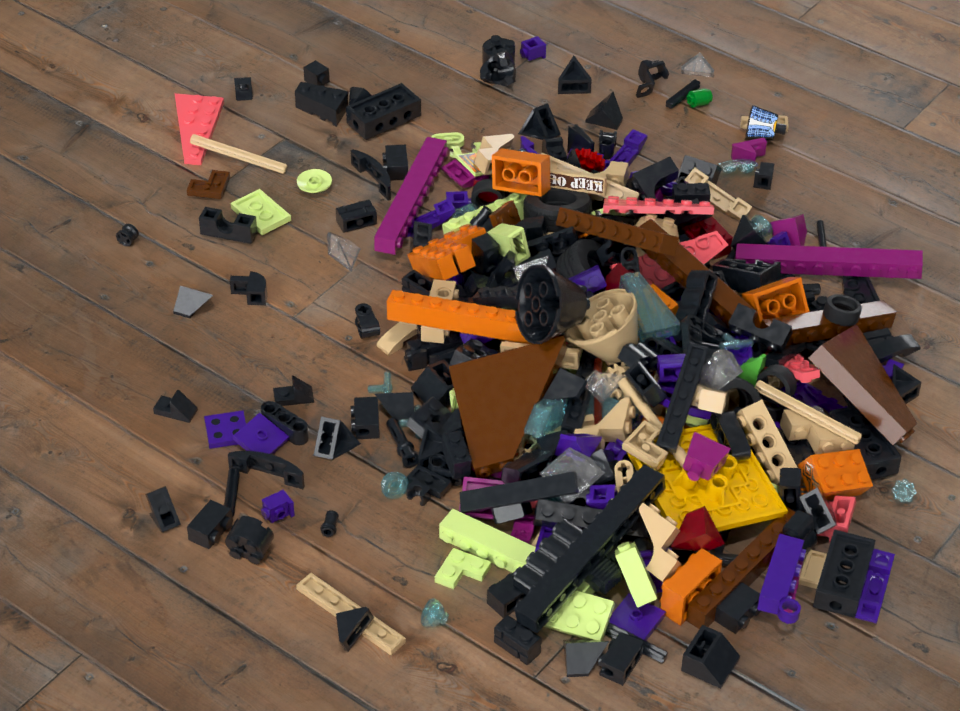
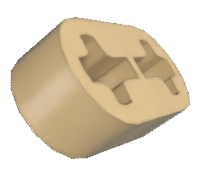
(620, 480)

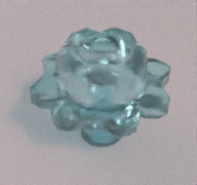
(904, 490)

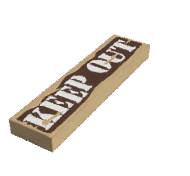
(578, 181)

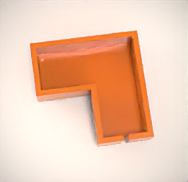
(437, 257)

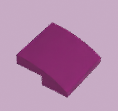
(461, 174)

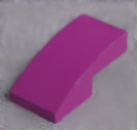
(523, 528)

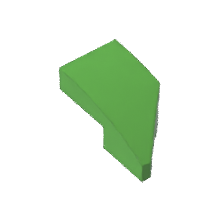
(752, 368)

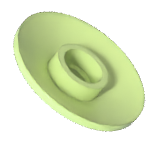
(314, 181)

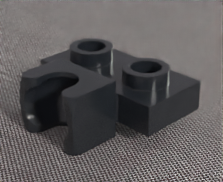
(426, 483)

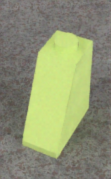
(513, 239)
(635, 574)

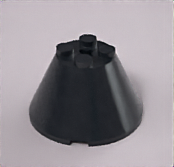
(548, 304)

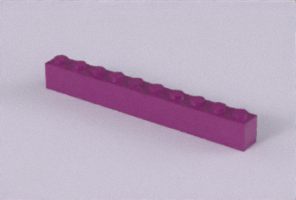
(411, 196)
(836, 260)

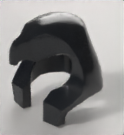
(499, 69)

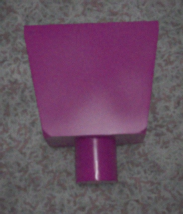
(704, 457)

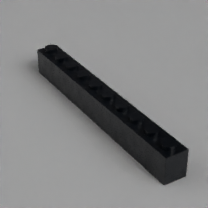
(589, 549)

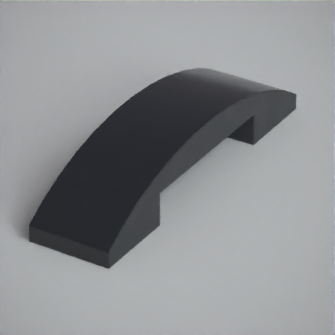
(364, 162)
(894, 346)
(269, 464)

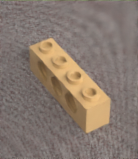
(445, 290)
(768, 431)

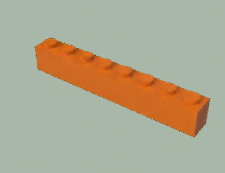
(454, 316)

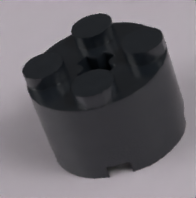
(495, 45)
(249, 539)

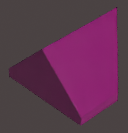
(795, 228)

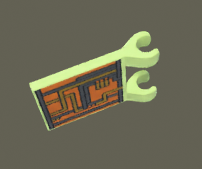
(467, 159)

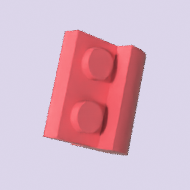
(843, 511)

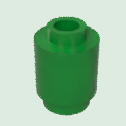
(699, 97)

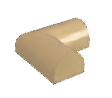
(641, 445)

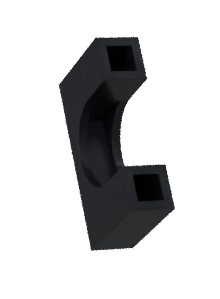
(655, 176)

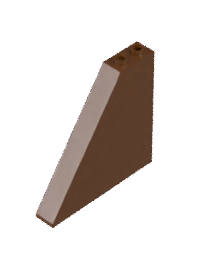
(862, 379)
(498, 397)

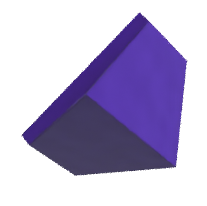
(580, 442)

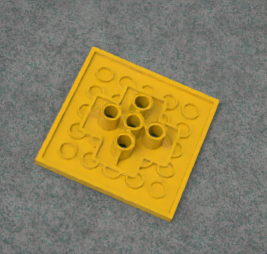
(733, 496)

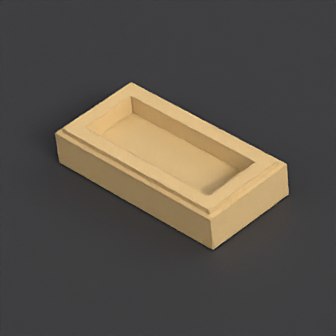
(812, 569)

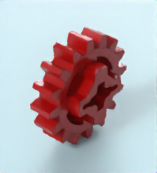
(590, 160)

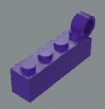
(780, 579)

